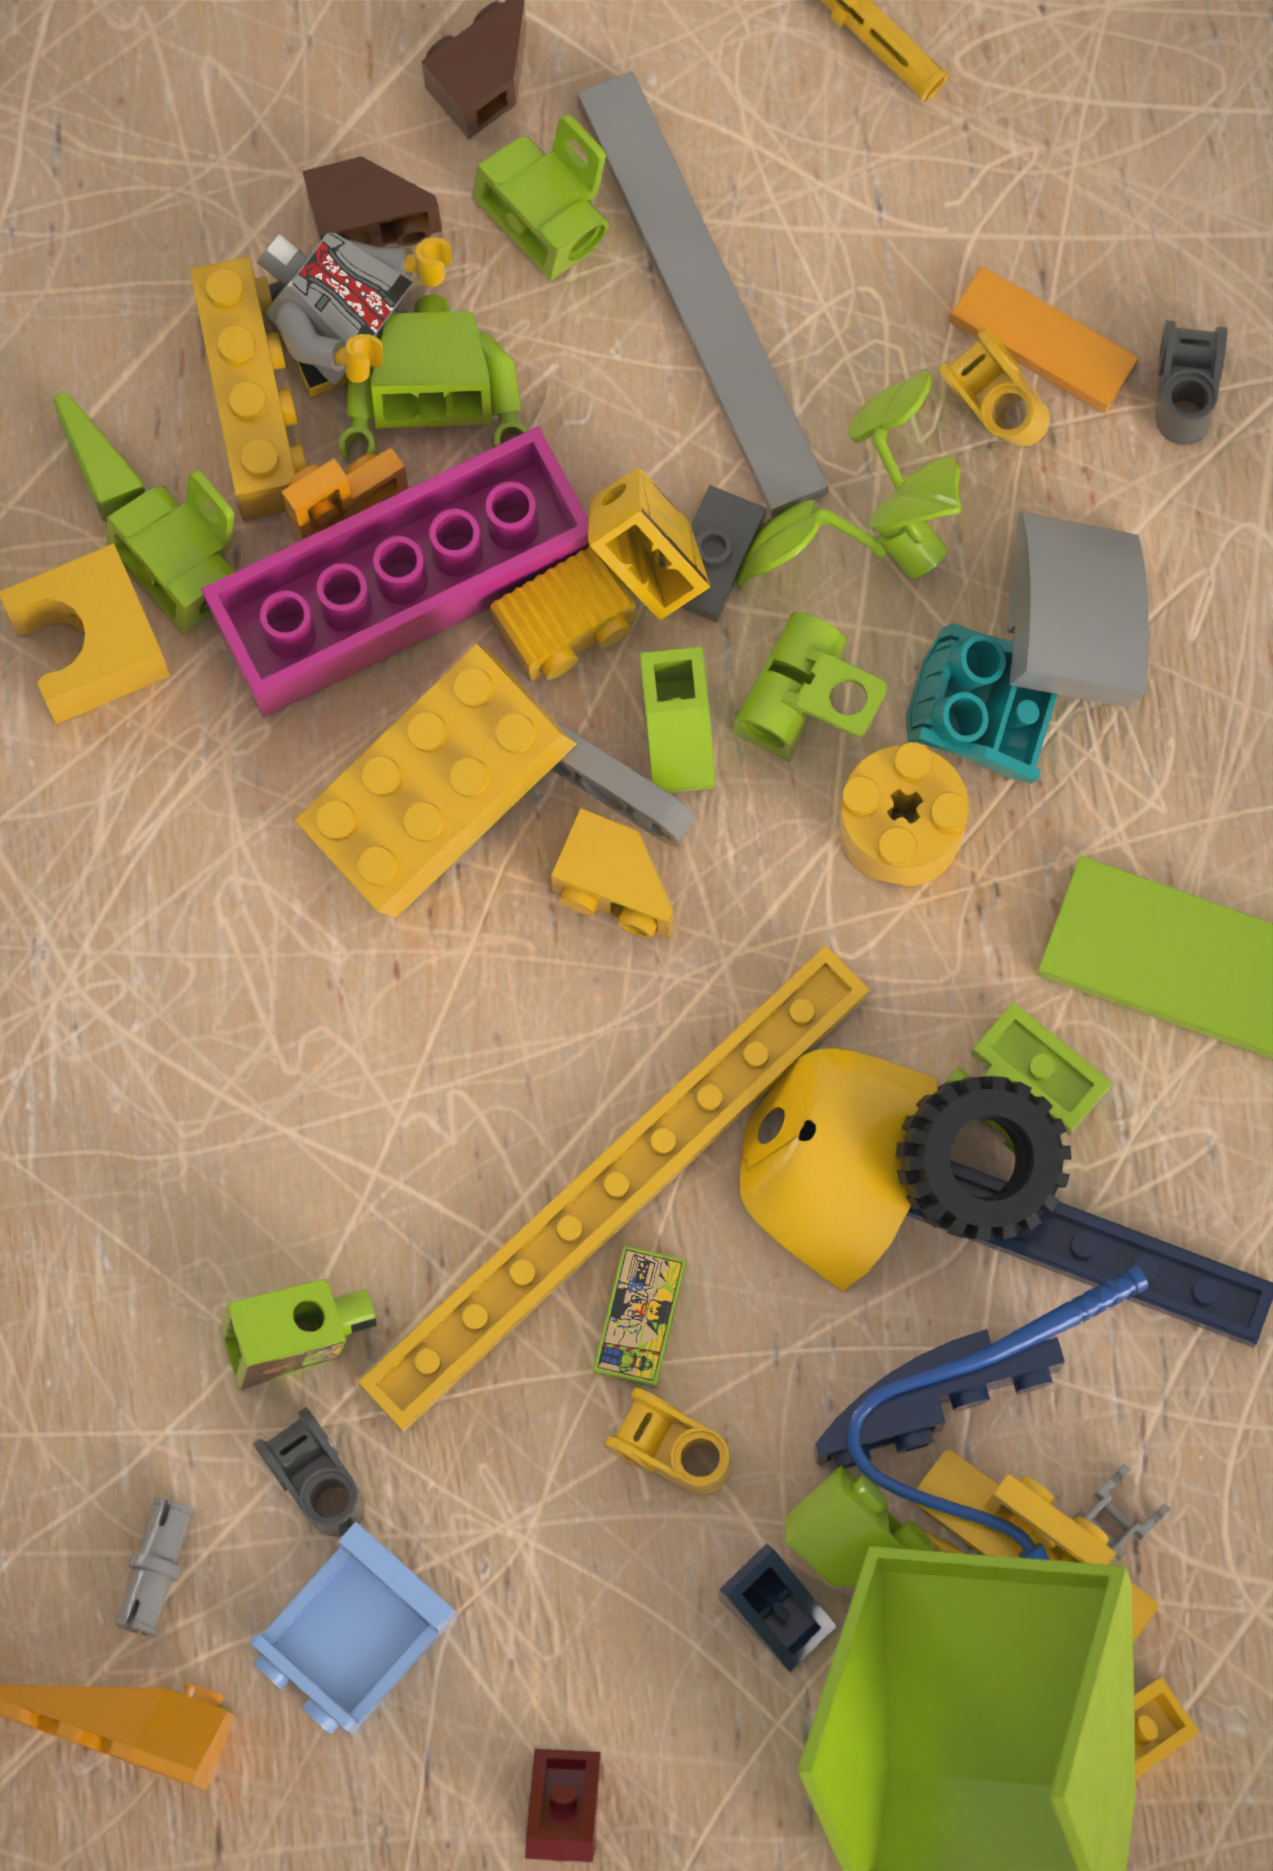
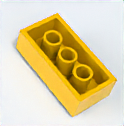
(435, 781)

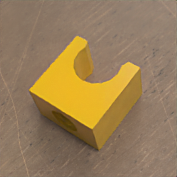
(118, 641)

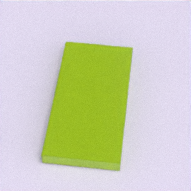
(1165, 955)

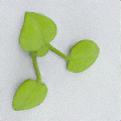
(899, 519)

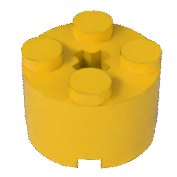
(907, 780)

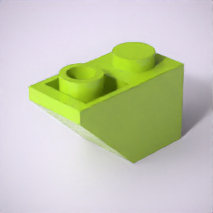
(677, 719)
(841, 1522)

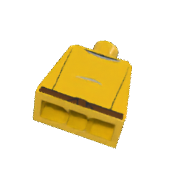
(629, 531)

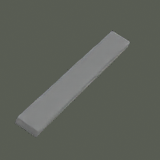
(702, 293)

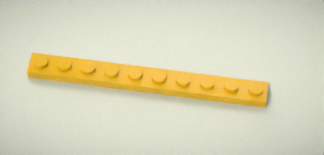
(613, 1189)

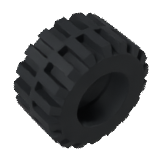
(1036, 1167)

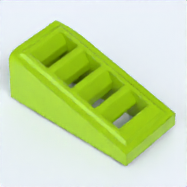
(103, 468)

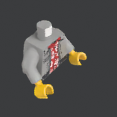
(343, 297)

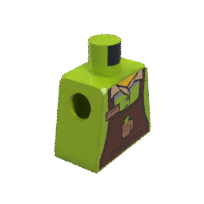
(268, 1344)

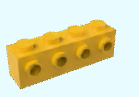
(245, 384)

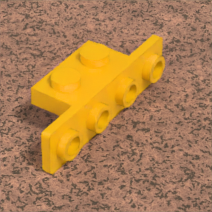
(1028, 1507)

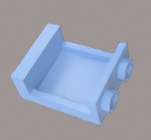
(352, 1632)

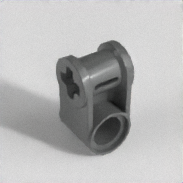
(1189, 371)
(306, 1466)

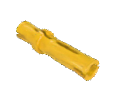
(890, 45)

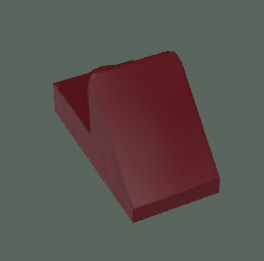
(563, 1806)

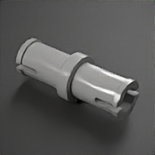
(154, 1567)

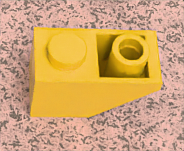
(611, 872)

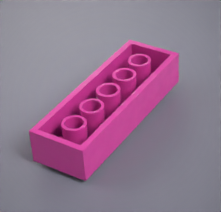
(397, 571)

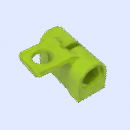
(546, 197)
(175, 546)
(798, 684)

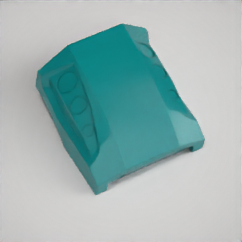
(970, 708)

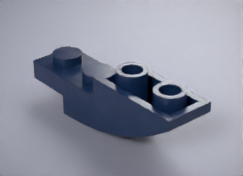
(917, 1413)

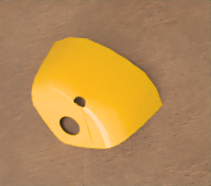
(840, 1192)

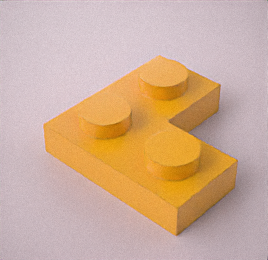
(327, 495)

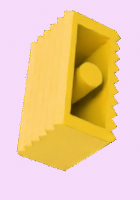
(564, 614)

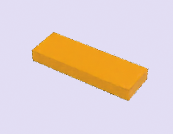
(1045, 339)

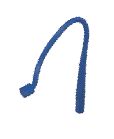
(1048, 1325)

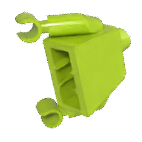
(434, 376)

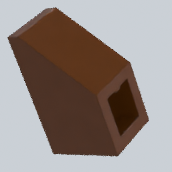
(480, 68)
(370, 204)

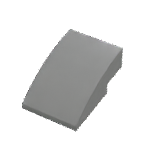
(1078, 611)

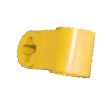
(989, 383)
(667, 1442)

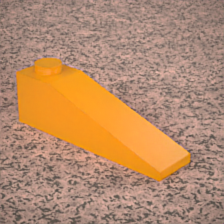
(138, 1725)

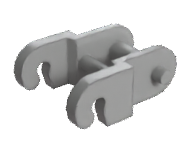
(1136, 1528)

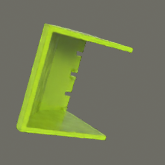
(978, 1717)

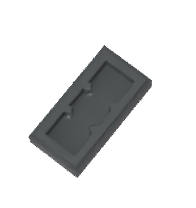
(723, 534)

